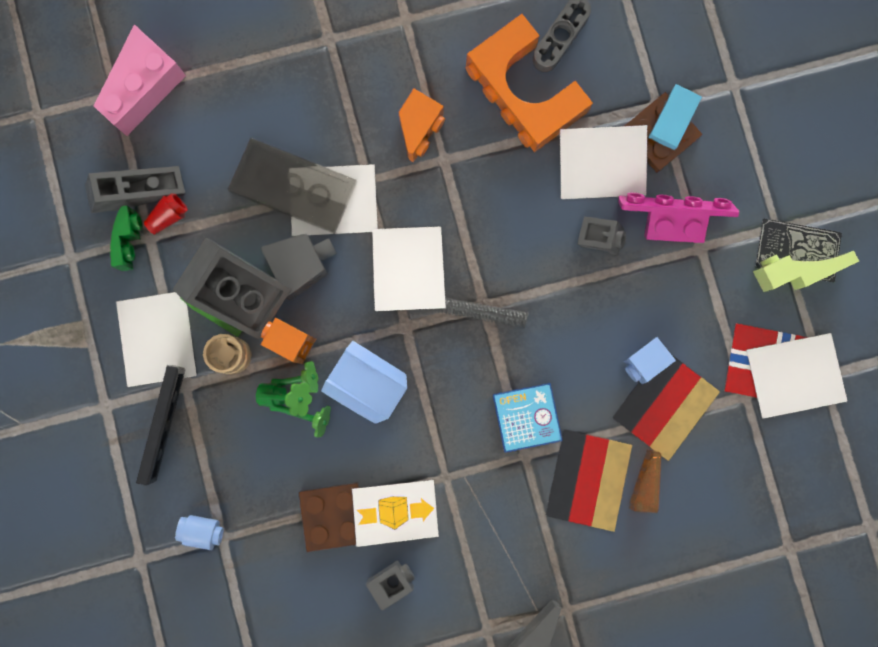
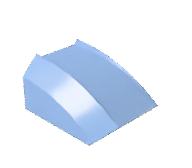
(366, 384)

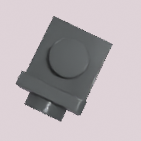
(602, 235)

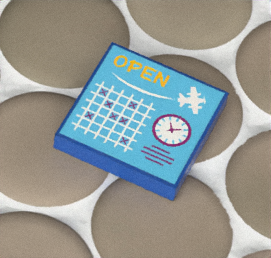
(527, 417)

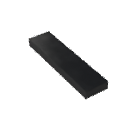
(161, 425)

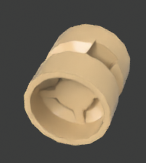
(227, 354)

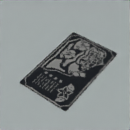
(798, 241)

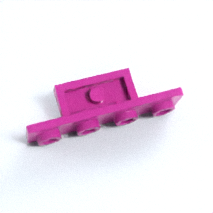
(676, 218)

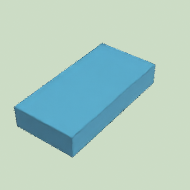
(675, 117)

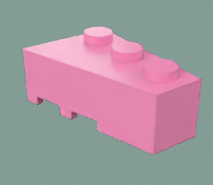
(137, 82)

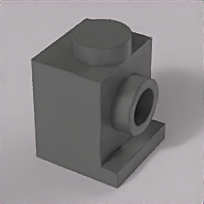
(386, 594)

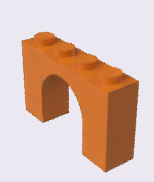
(534, 121)

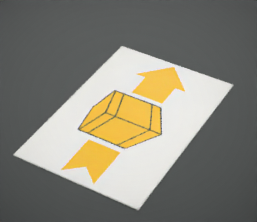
(395, 513)

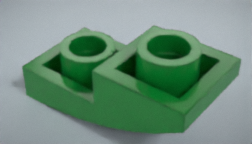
(125, 229)

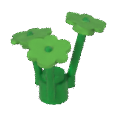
(298, 399)

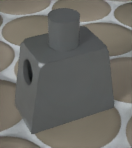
(298, 262)

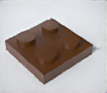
(657, 154)
(328, 517)

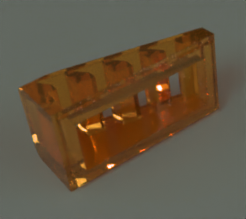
(647, 488)

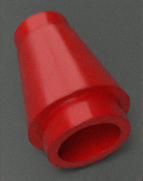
(166, 212)

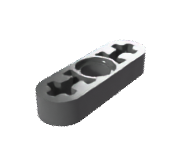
(561, 47)

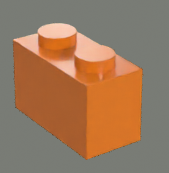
(287, 341)

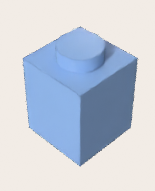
(648, 361)

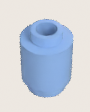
(199, 532)

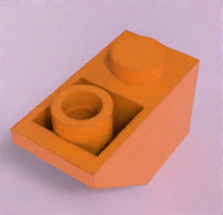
(418, 120)

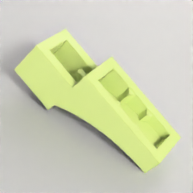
(800, 273)

